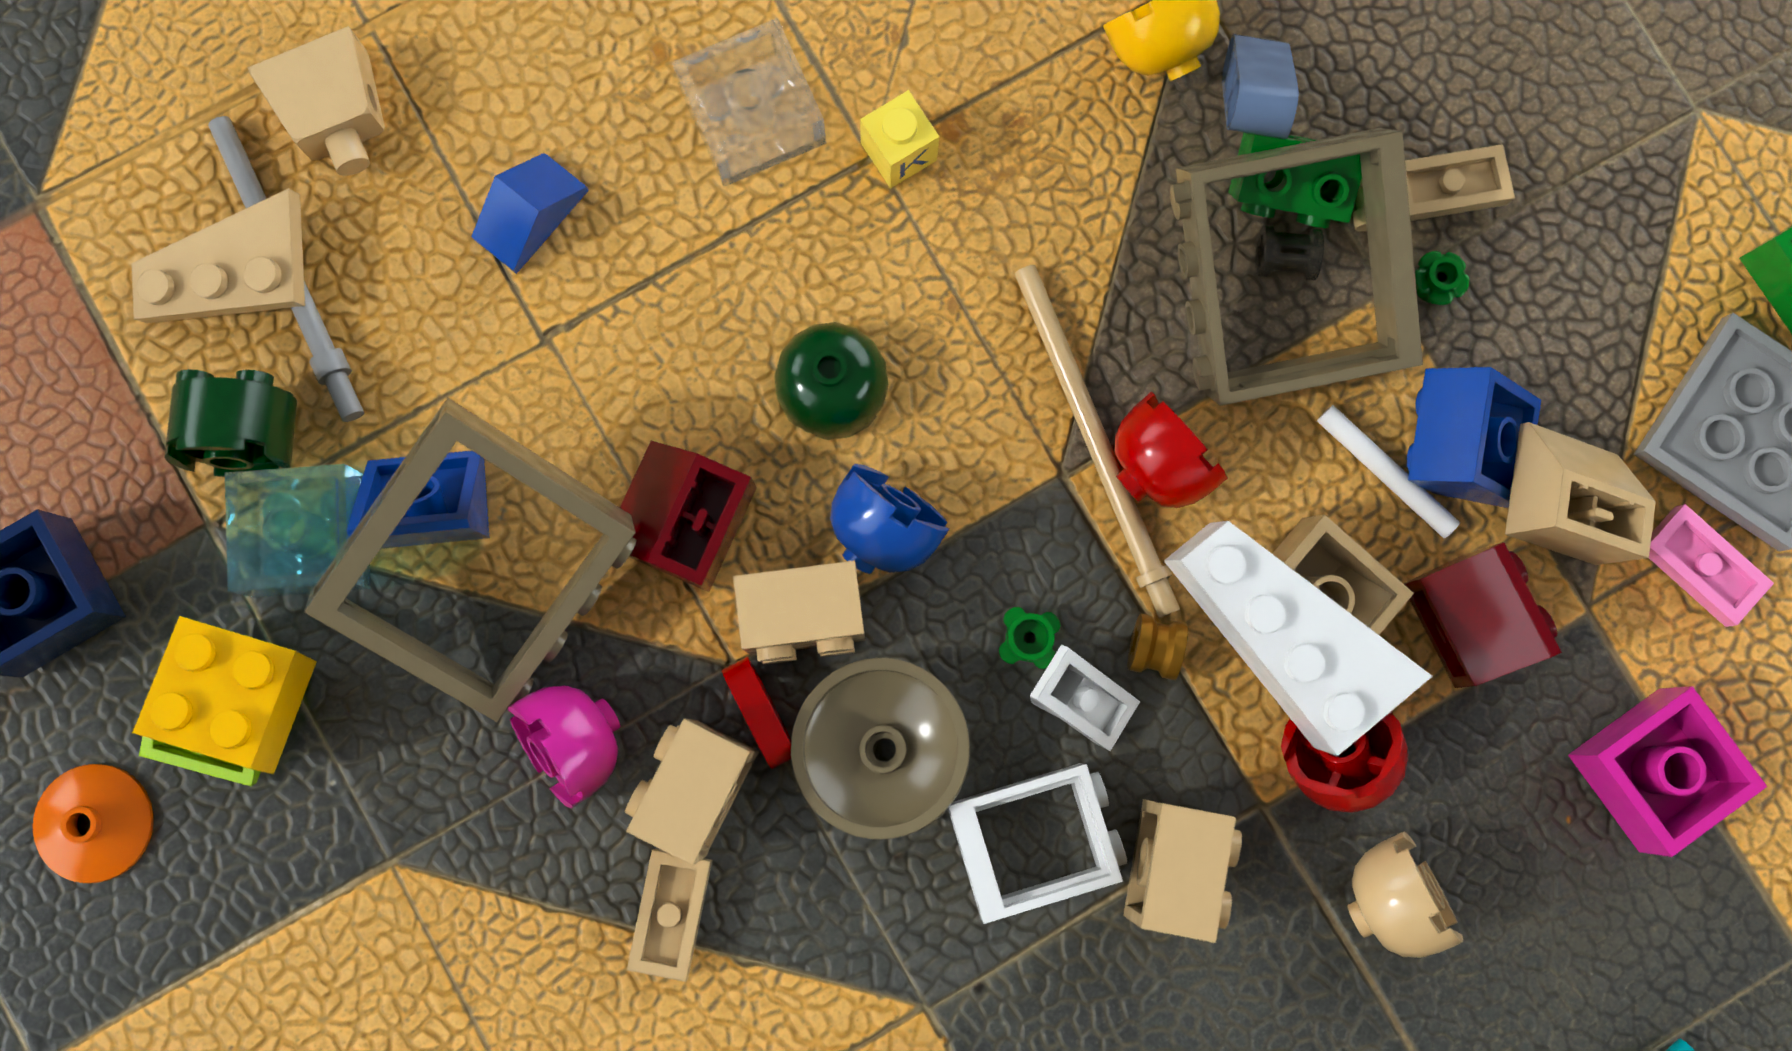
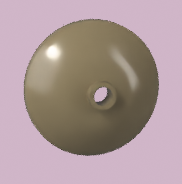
(838, 742)

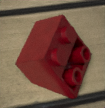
(685, 512)
(1483, 616)

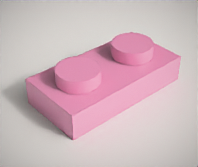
(1707, 566)

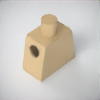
(325, 98)

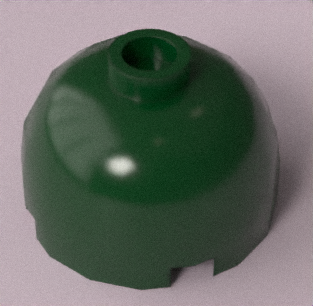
(831, 380)

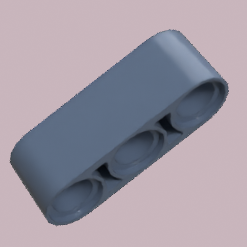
(1259, 87)

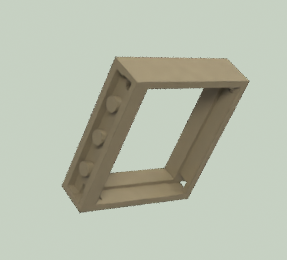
(1390, 264)
(453, 424)

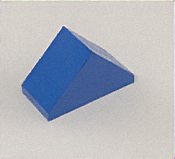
(526, 209)

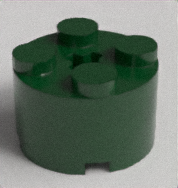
(230, 422)

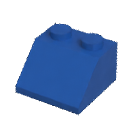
(1469, 433)

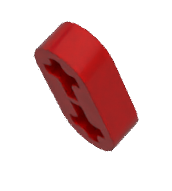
(758, 712)

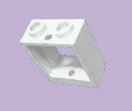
(1104, 844)

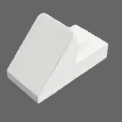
(1084, 698)

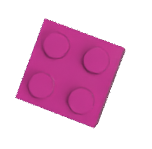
(1667, 771)

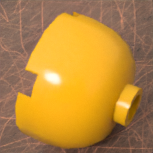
(1165, 36)

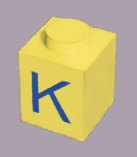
(899, 139)

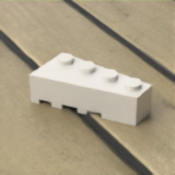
(1300, 644)

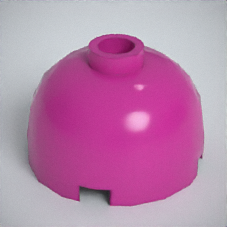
(568, 739)

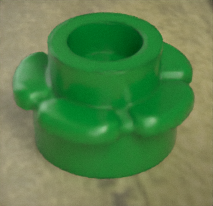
(1435, 291)

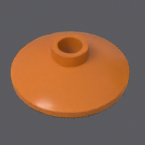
(118, 818)

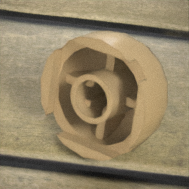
(1401, 901)

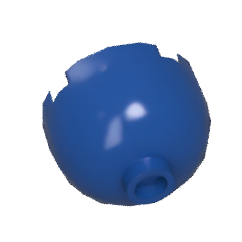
(883, 524)

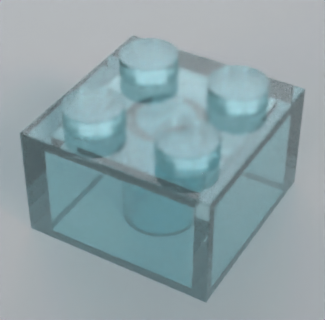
(287, 527)

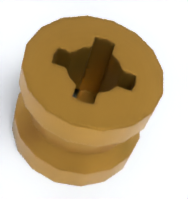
(1158, 646)

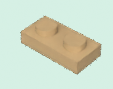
(669, 916)

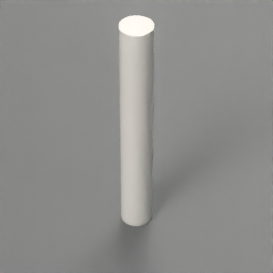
(1388, 471)

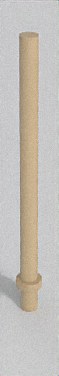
(1152, 573)

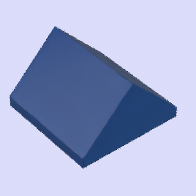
(447, 508)

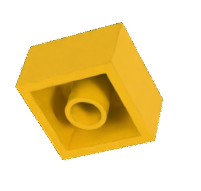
(225, 695)

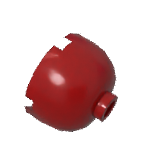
(1163, 457)
(1355, 778)

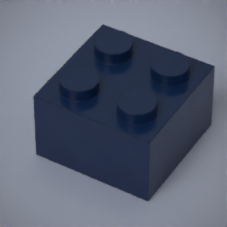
(48, 593)

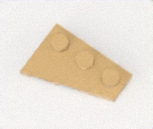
(228, 267)

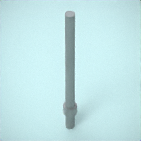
(327, 361)

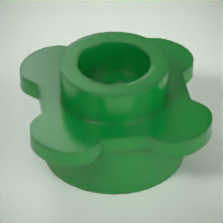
(1020, 623)

